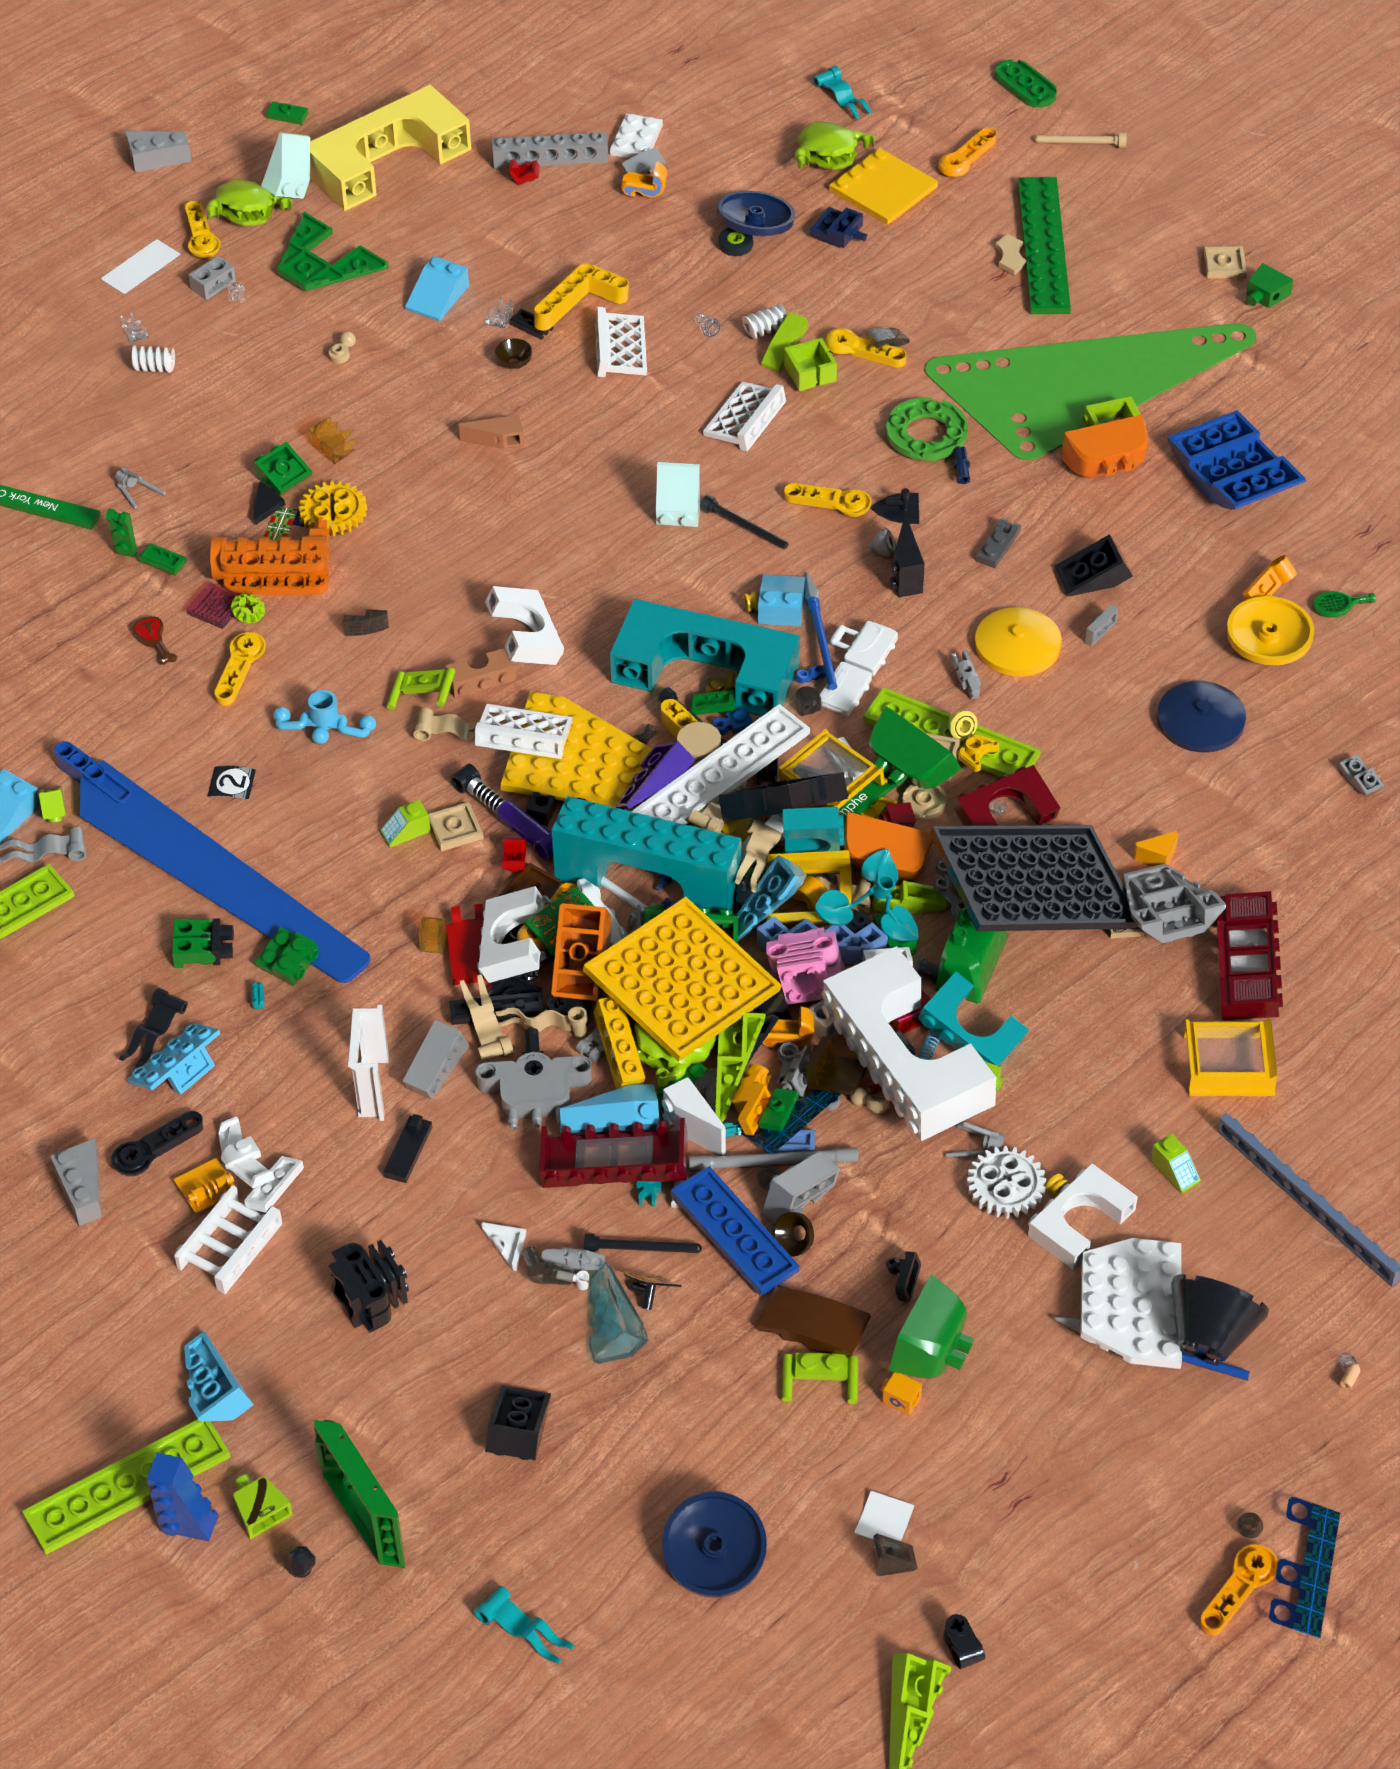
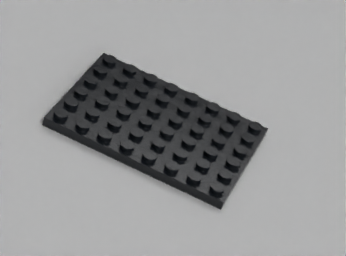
(1034, 877)

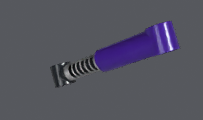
(469, 780)

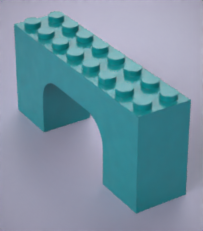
(661, 634)
(594, 835)

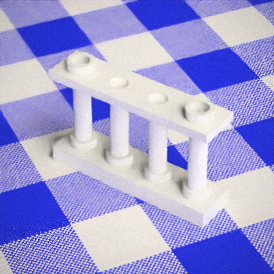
(239, 1257)

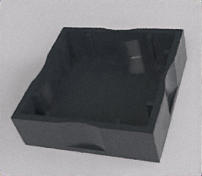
(780, 795)

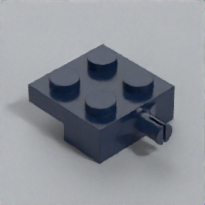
(839, 226)

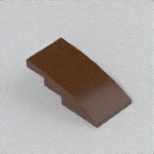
(813, 1320)

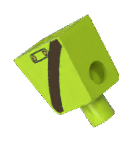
(260, 1505)

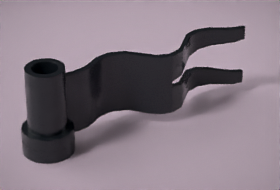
(157, 1023)

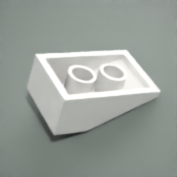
(702, 1124)

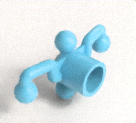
(323, 716)

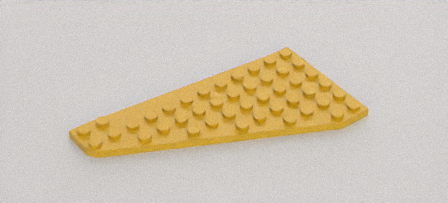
(594, 764)

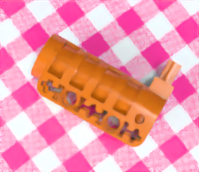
(274, 563)

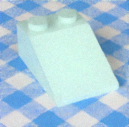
(289, 166)
(678, 494)

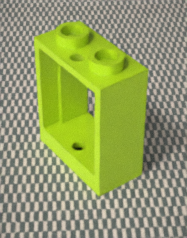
(1108, 409)

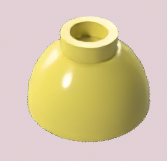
(962, 724)

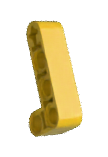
(675, 717)

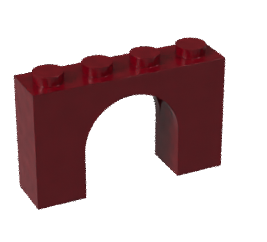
(1023, 785)

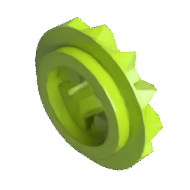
(244, 614)

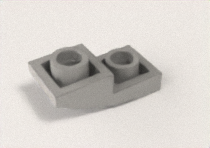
(643, 162)
(1359, 776)

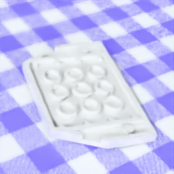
(1131, 1301)

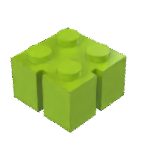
(810, 364)

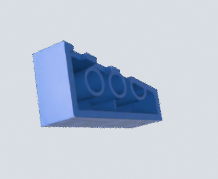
(178, 1499)

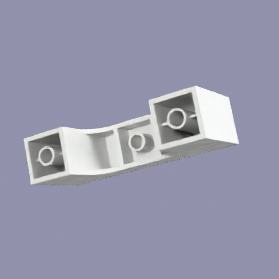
(924, 1092)

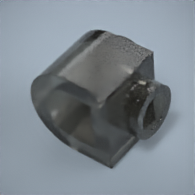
(807, 701)

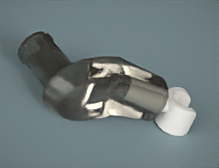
(551, 1272)

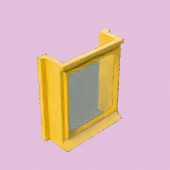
(830, 755)
(1231, 1058)

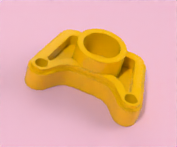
(975, 749)

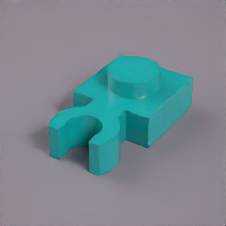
(648, 1190)

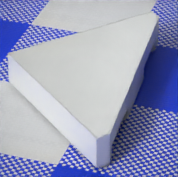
(507, 1241)

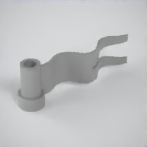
(51, 843)

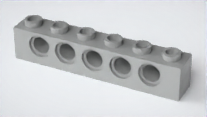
(551, 149)

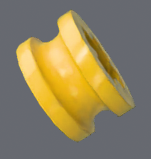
(750, 601)
(1055, 1184)

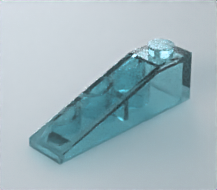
(615, 1322)

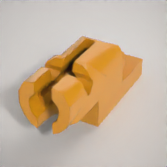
(752, 1097)

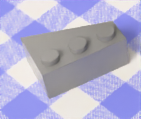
(157, 149)
(435, 1059)
(80, 1179)
(799, 1186)

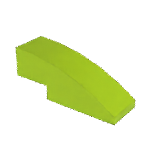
(788, 334)
(913, 897)

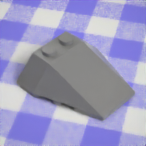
(1169, 904)

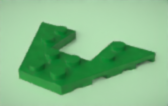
(313, 272)

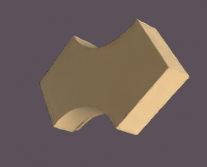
(1009, 249)

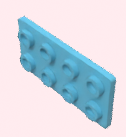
(180, 1062)

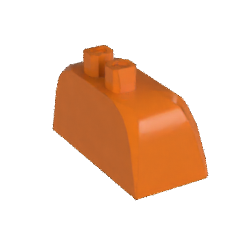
(1106, 447)
(907, 846)
(581, 936)

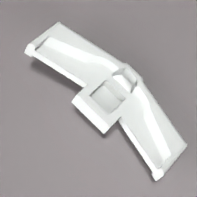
(240, 1154)

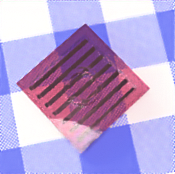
(213, 605)

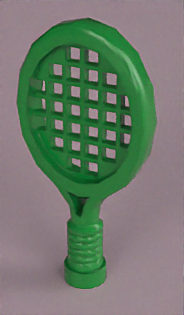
(1351, 601)

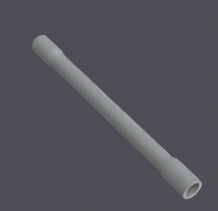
(839, 1155)

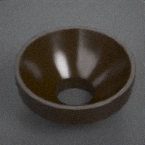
(513, 349)
(786, 1233)

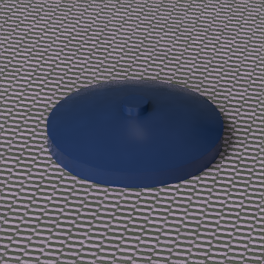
(755, 213)
(1201, 716)
(714, 1544)

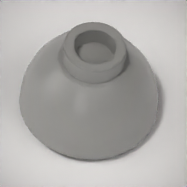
(883, 543)

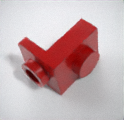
(524, 173)
(514, 854)

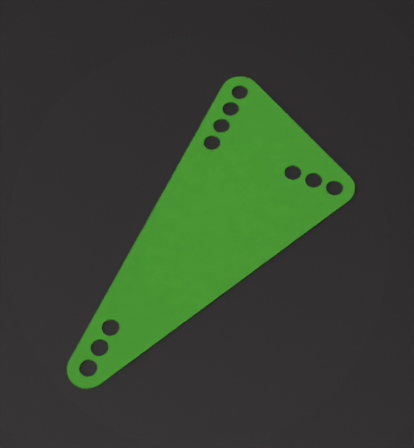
(1060, 379)

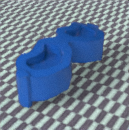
(815, 673)

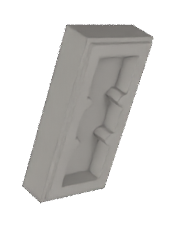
(1101, 625)

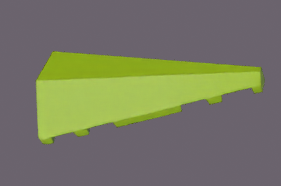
(734, 1051)
(913, 1693)

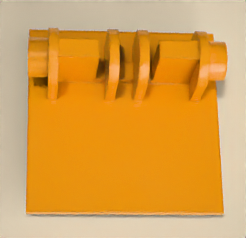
(204, 1185)

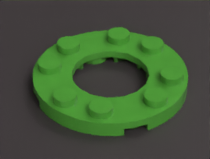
(923, 407)

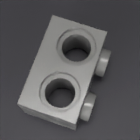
(212, 277)

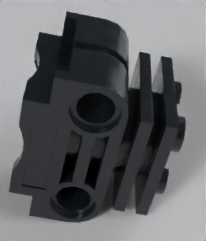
(368, 1283)

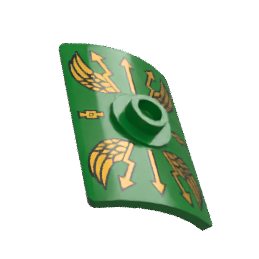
(545, 922)

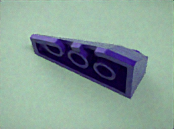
(659, 769)

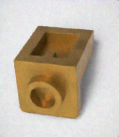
(719, 684)

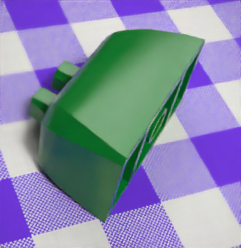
(910, 752)
(971, 955)
(932, 1334)

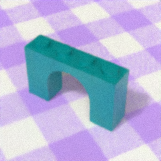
(813, 830)
(941, 1017)

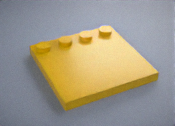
(883, 186)

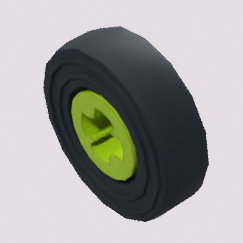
(735, 242)

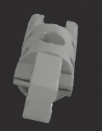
(966, 674)
(575, 1258)

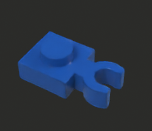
(734, 721)

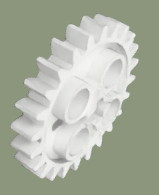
(1006, 1182)

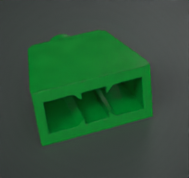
(1268, 286)

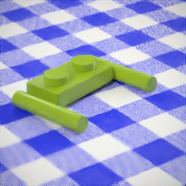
(422, 682)
(820, 1367)

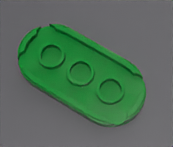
(1025, 83)

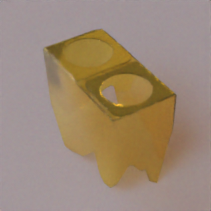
(330, 441)

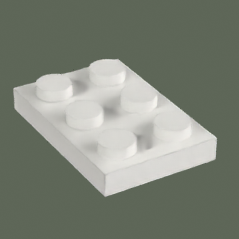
(636, 135)

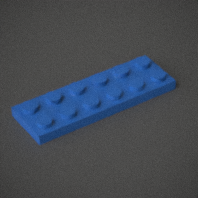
(735, 1230)

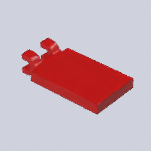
(463, 944)

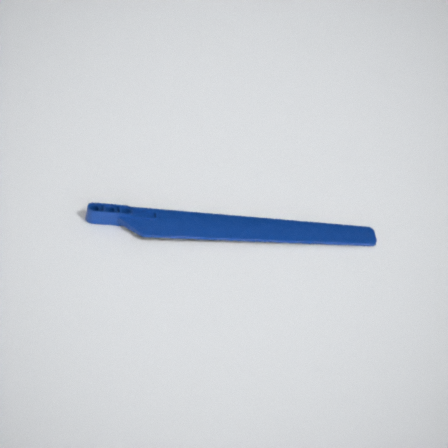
(185, 852)

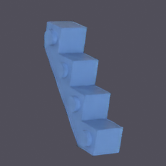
(849, 944)

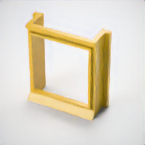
(811, 864)

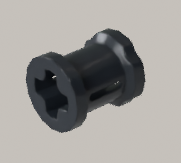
(927, 970)

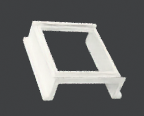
(370, 1032)

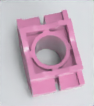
(803, 962)

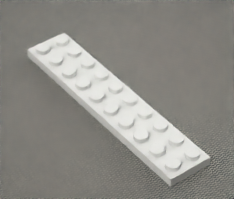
(727, 766)

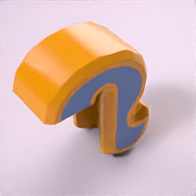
(646, 185)

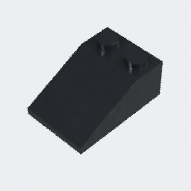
(907, 564)
(1094, 568)
(517, 1422)

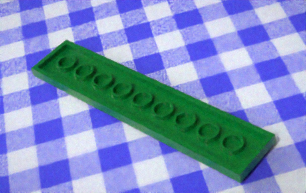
(1044, 245)

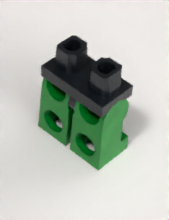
(201, 942)

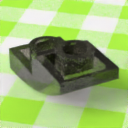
(886, 335)
(362, 625)

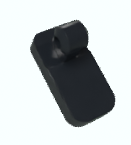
(908, 1274)

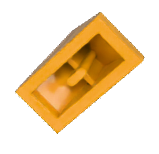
(1156, 849)

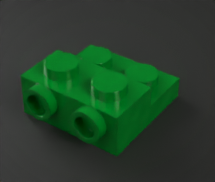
(281, 468)
(288, 956)

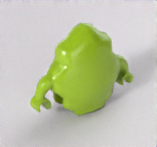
(829, 145)
(245, 203)
(658, 1058)

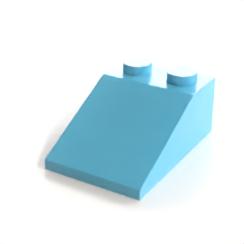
(438, 288)
(781, 600)
(17, 802)

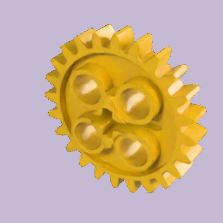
(349, 507)

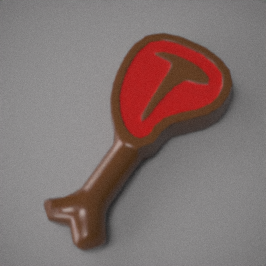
(149, 633)

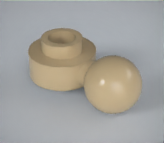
(339, 352)
(876, 1103)

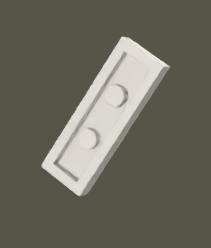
(265, 1195)

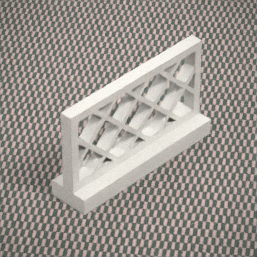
(605, 342)
(758, 418)
(522, 740)

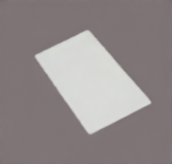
(140, 266)

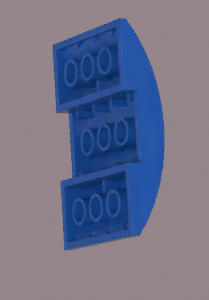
(1232, 462)

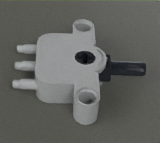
(534, 1083)

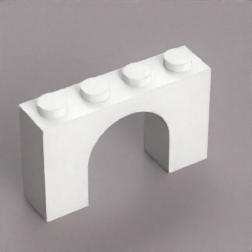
(526, 606)
(500, 916)
(1090, 1188)

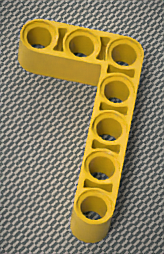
(573, 288)

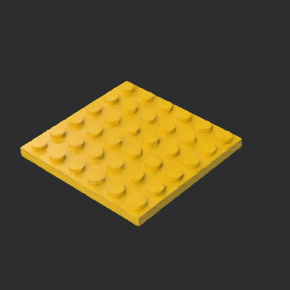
(682, 978)

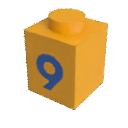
(901, 1392)

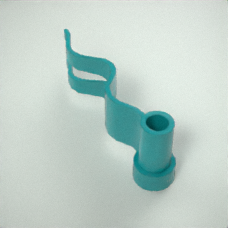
(832, 80)
(518, 1624)

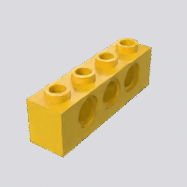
(618, 1043)

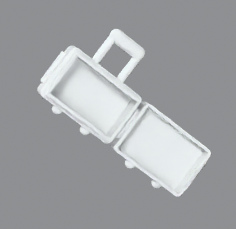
(859, 665)

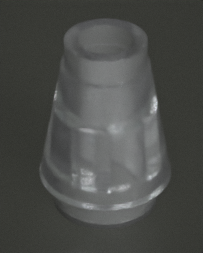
(708, 325)

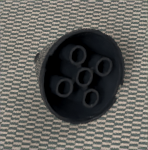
(1213, 1317)

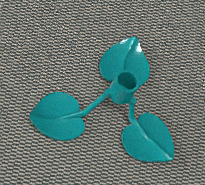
(881, 870)

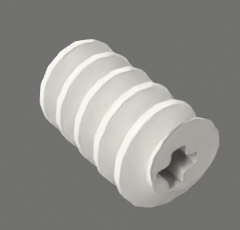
(764, 320)
(153, 360)

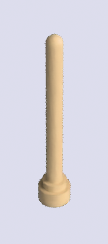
(1119, 139)

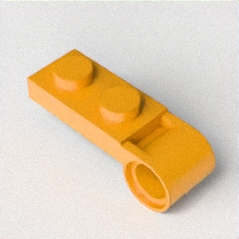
(1271, 578)

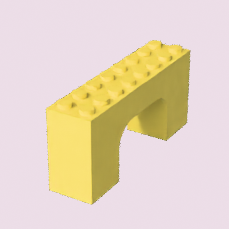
(420, 119)

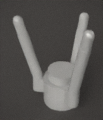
(128, 479)
(991, 1140)

